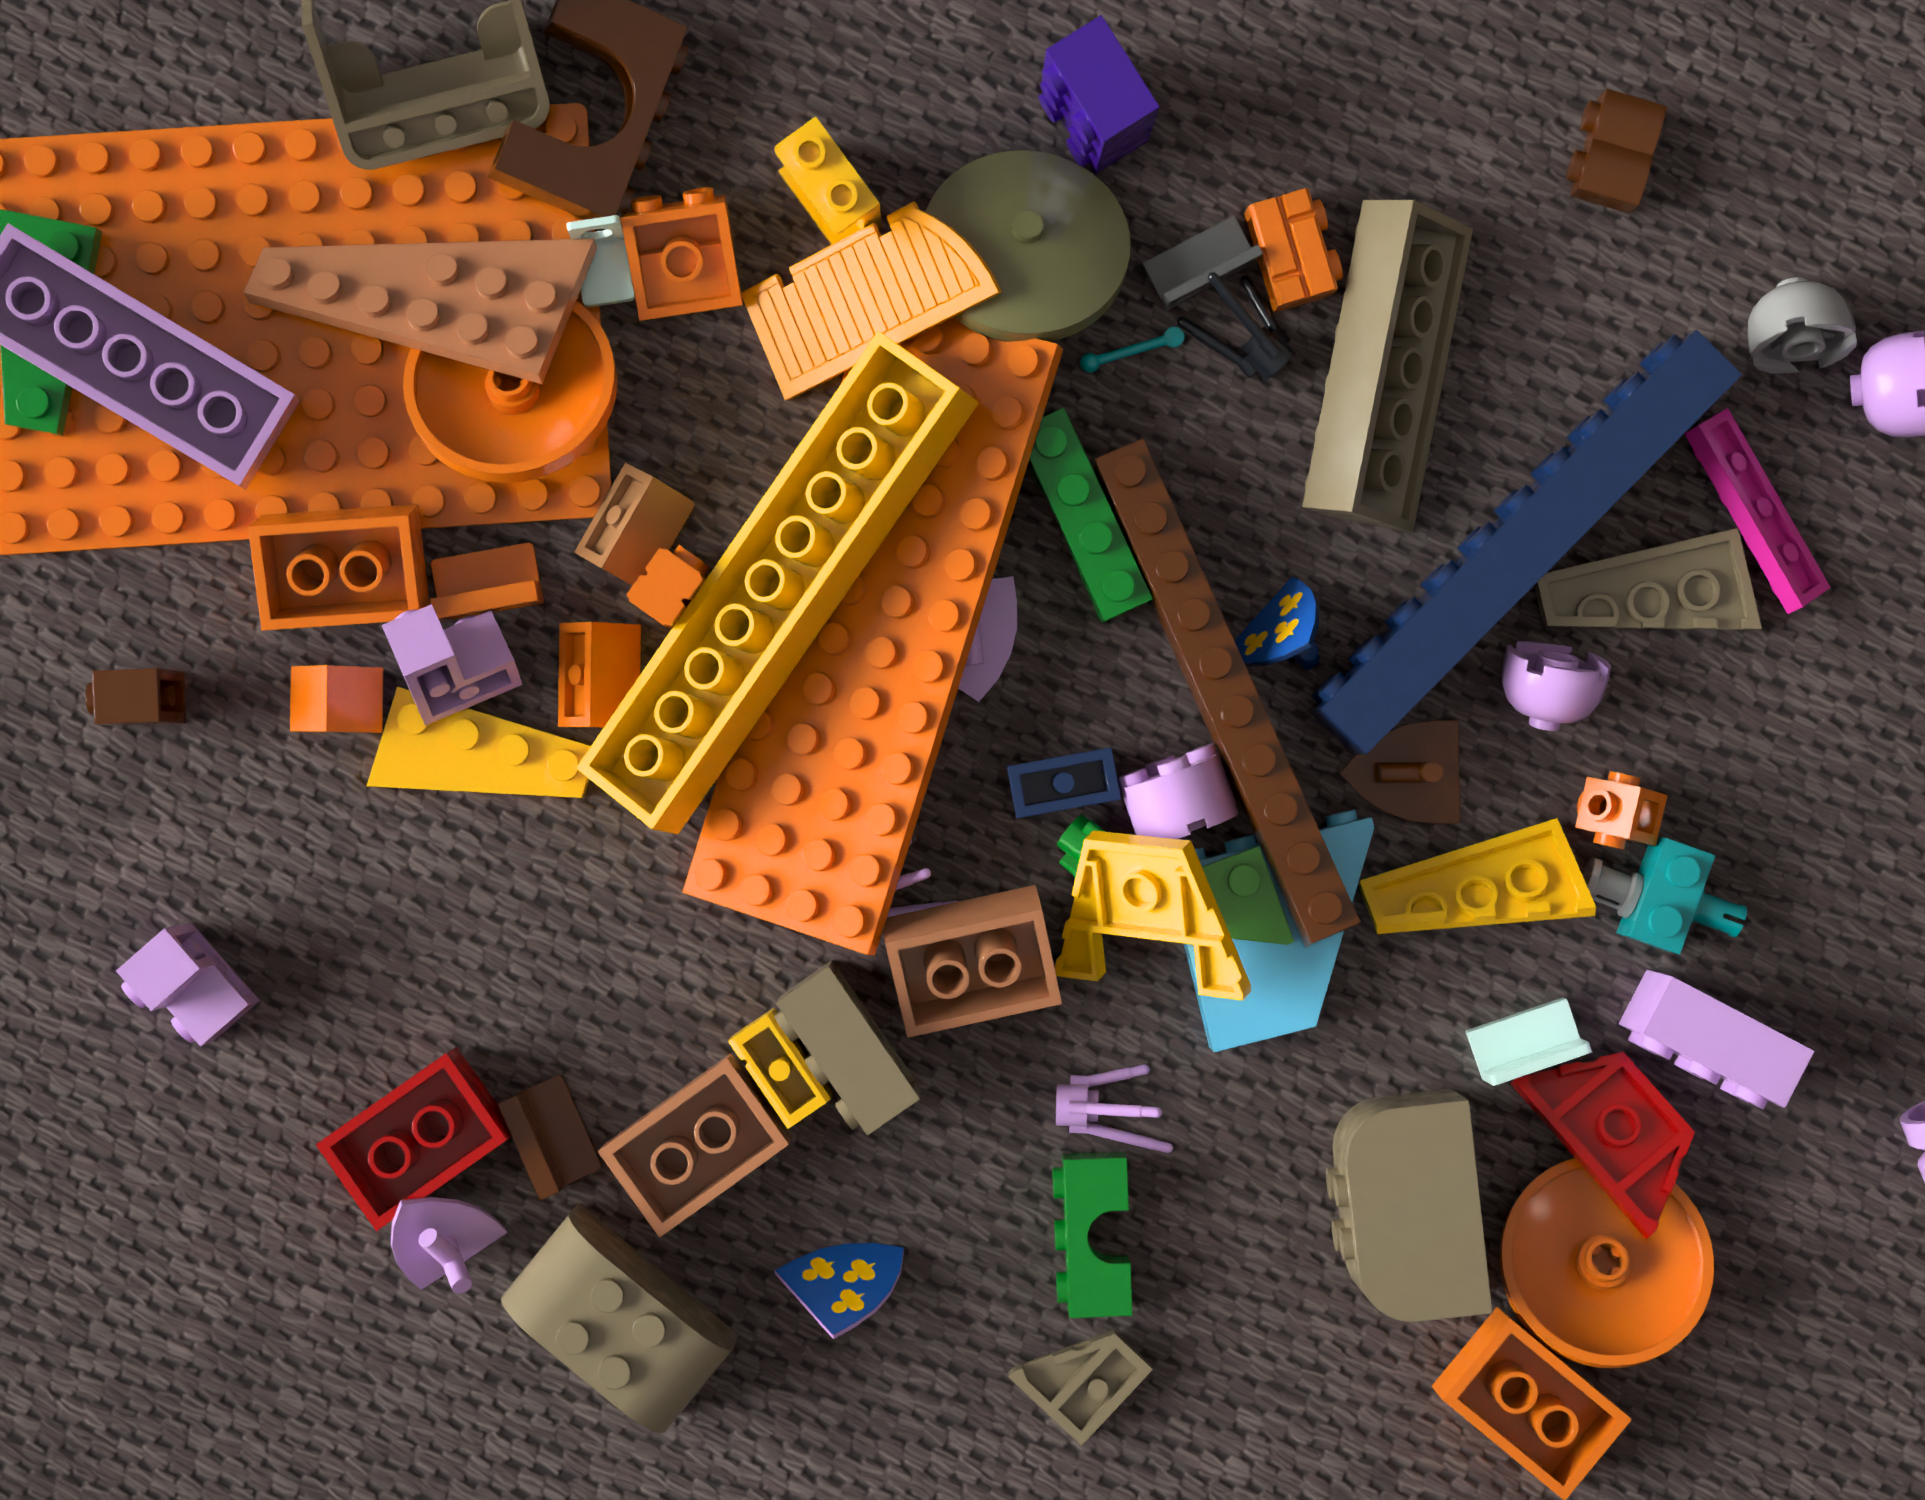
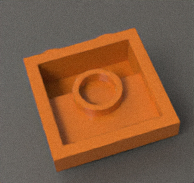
(681, 254)

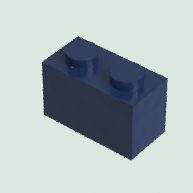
(1063, 782)

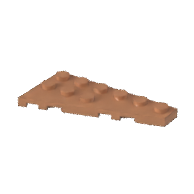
(458, 300)

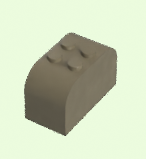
(1411, 1206)
(618, 1321)

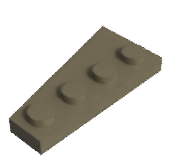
(1663, 587)

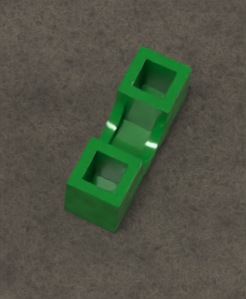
(1092, 1281)

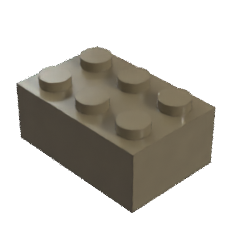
(847, 1049)

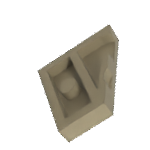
(1083, 1381)

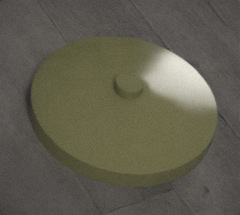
(1045, 235)

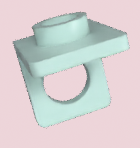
(609, 273)

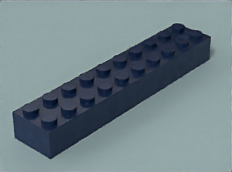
(1525, 541)

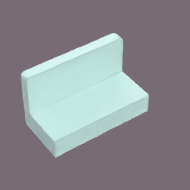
(1526, 1042)

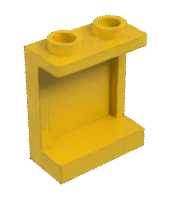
(826, 182)

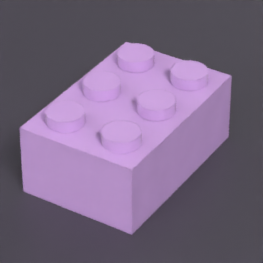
(1714, 1041)

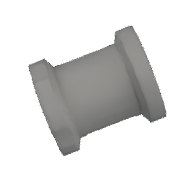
(1613, 887)

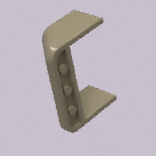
(434, 103)

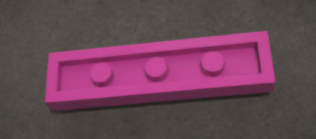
(1757, 511)

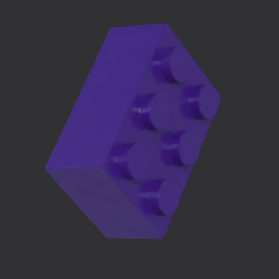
(1096, 96)

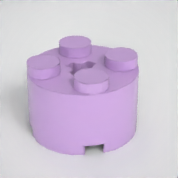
(1179, 794)

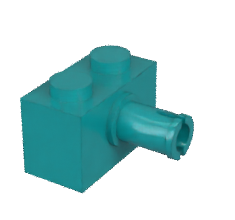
(1676, 898)

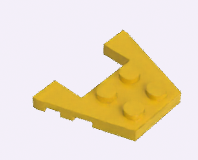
(1148, 892)

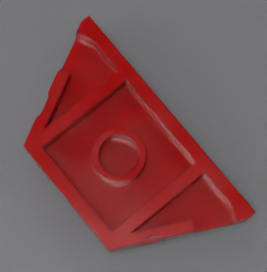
(1615, 1130)

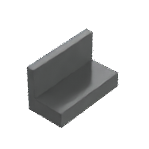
(1185, 268)

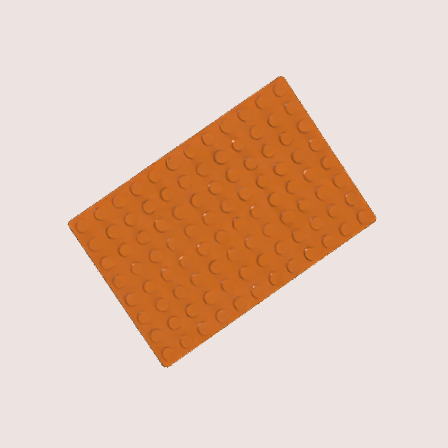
(182, 235)

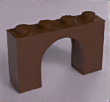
(594, 179)

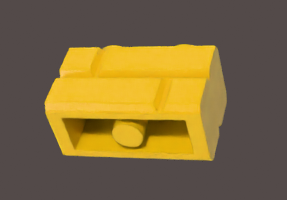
(780, 1069)

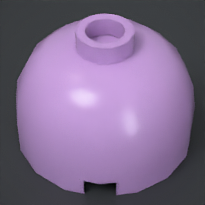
(1893, 385)
(1552, 684)

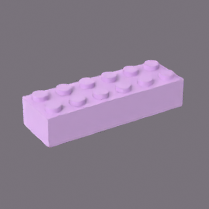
(137, 361)

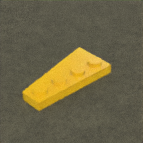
(474, 755)
(1487, 883)

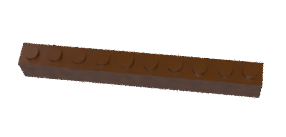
(1225, 695)

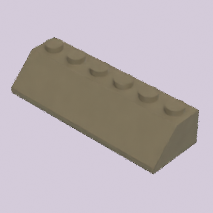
(1387, 364)

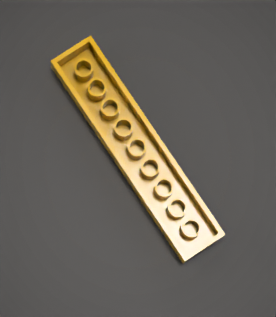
(776, 585)

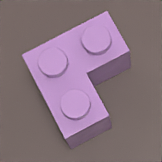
(451, 665)
(190, 980)

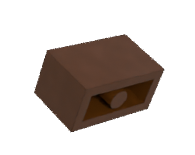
(137, 697)

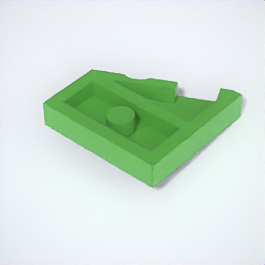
(1248, 898)

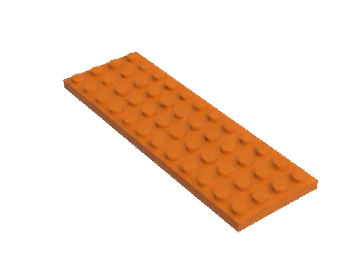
(838, 764)

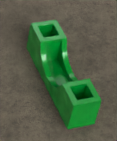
(1086, 519)

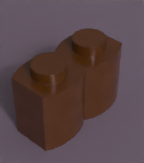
(1616, 150)

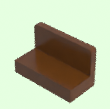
(550, 1135)

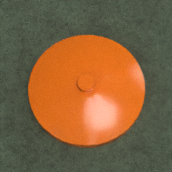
(508, 425)
(1591, 1278)

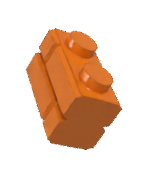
(1293, 249)
(669, 585)

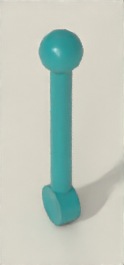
(1172, 338)

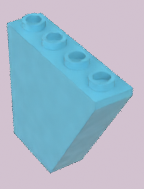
(1284, 979)

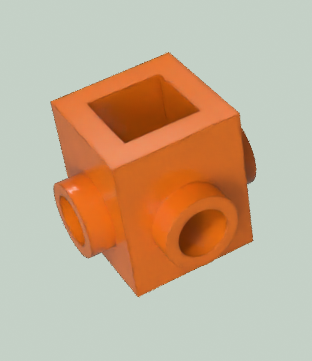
(1620, 811)

